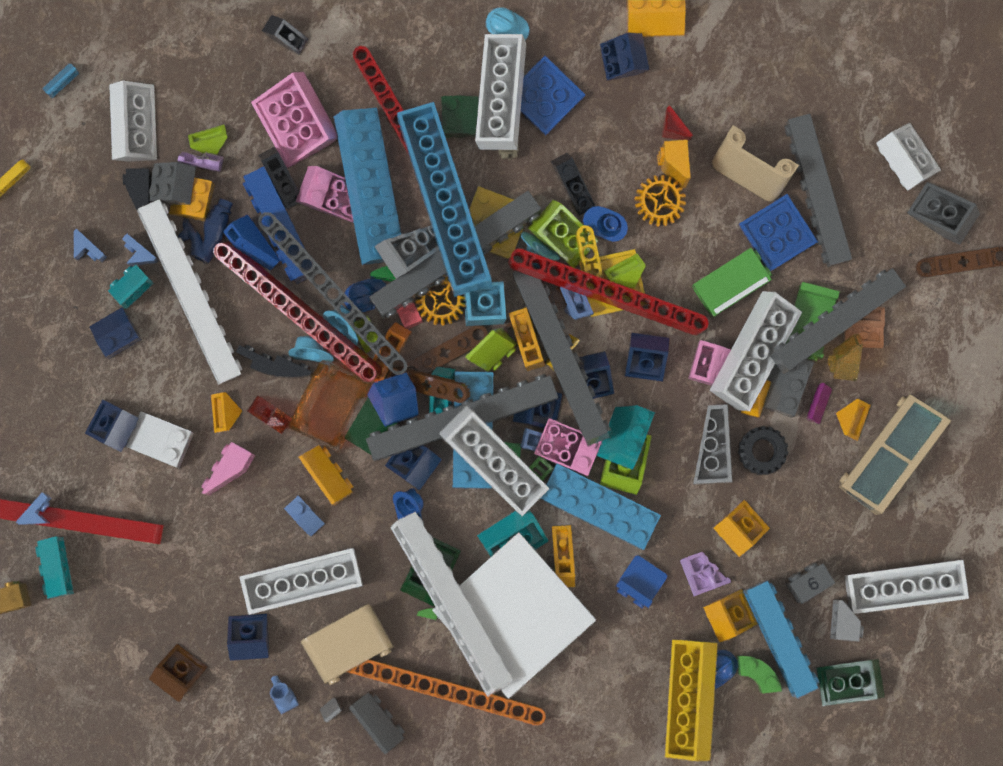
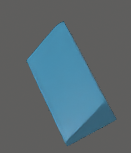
(63, 78)

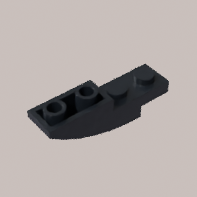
(282, 366)

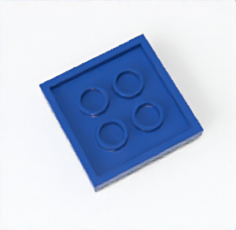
(548, 95)
(778, 232)

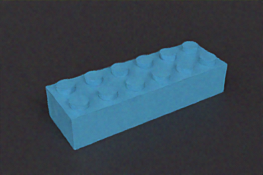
(463, 473)
(600, 507)
(780, 639)

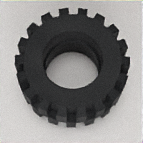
(778, 443)

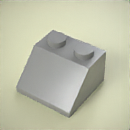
(845, 623)

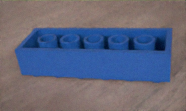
(267, 200)

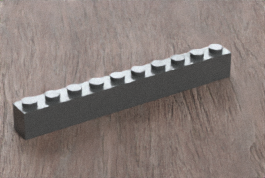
(432, 270)
(562, 358)
(488, 409)

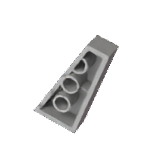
(407, 250)
(715, 450)

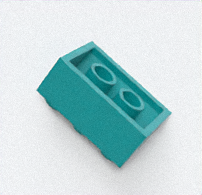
(627, 435)
(503, 531)
(54, 567)

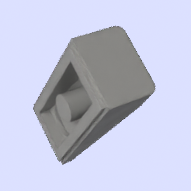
(331, 709)

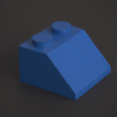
(394, 399)

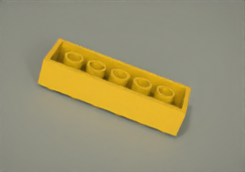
(691, 700)

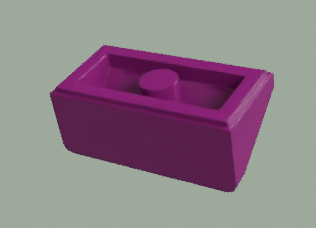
(819, 403)

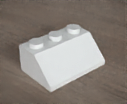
(908, 156)

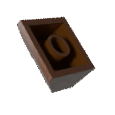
(177, 673)

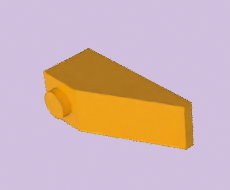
(527, 339)
(563, 554)

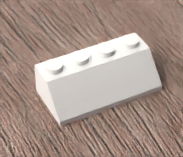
(133, 121)

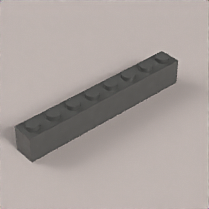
(818, 191)
(836, 322)

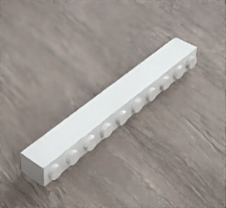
(188, 291)
(451, 603)

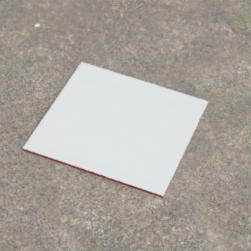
(524, 610)

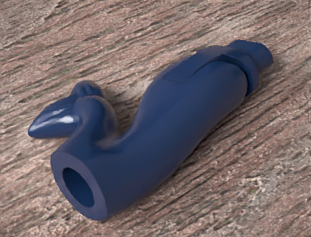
(214, 225)

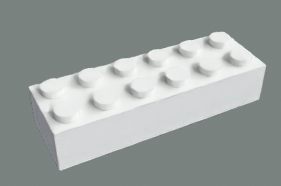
(500, 92)
(750, 358)
(494, 460)
(301, 581)
(906, 586)

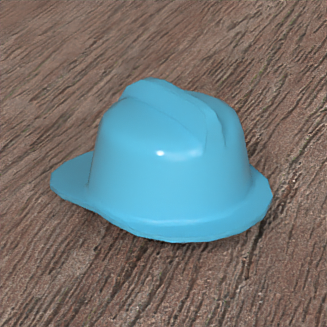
(506, 22)
(537, 247)
(340, 324)
(309, 349)

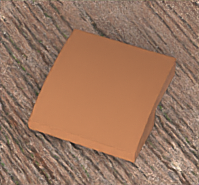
(870, 329)

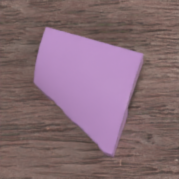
(206, 161)
(702, 574)

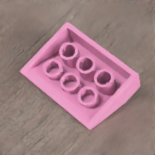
(295, 119)

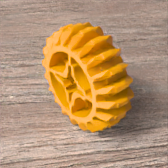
(652, 198)
(432, 314)

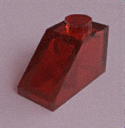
(269, 414)

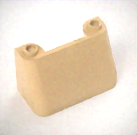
(749, 170)
(347, 644)

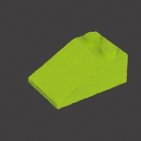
(558, 230)
(492, 350)
(623, 478)

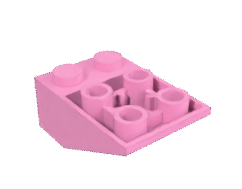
(325, 193)
(708, 362)
(566, 447)
(231, 466)

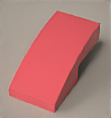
(409, 316)

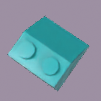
(130, 286)

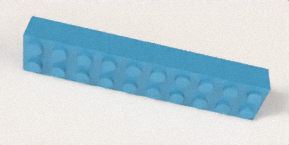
(444, 199)

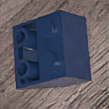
(624, 56)

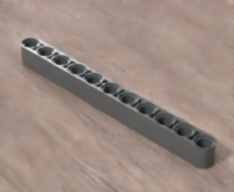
(328, 284)

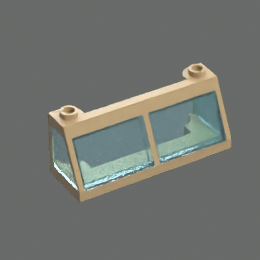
(894, 454)

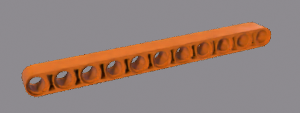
(451, 695)

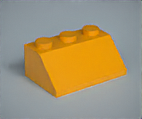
(656, 17)
(675, 161)
(327, 474)

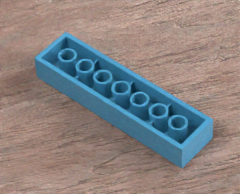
(367, 180)

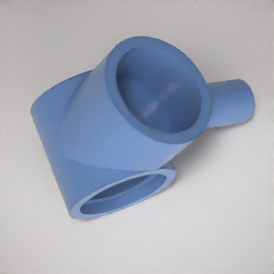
(282, 696)

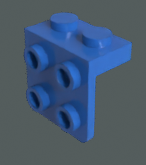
(641, 581)

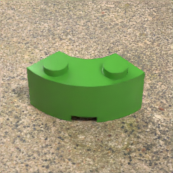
(760, 673)

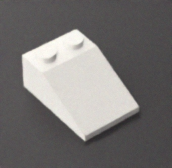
(160, 439)

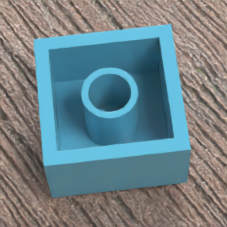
(485, 305)

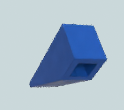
(249, 240)

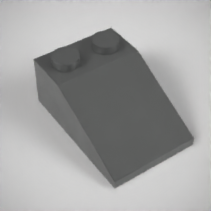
(944, 212)

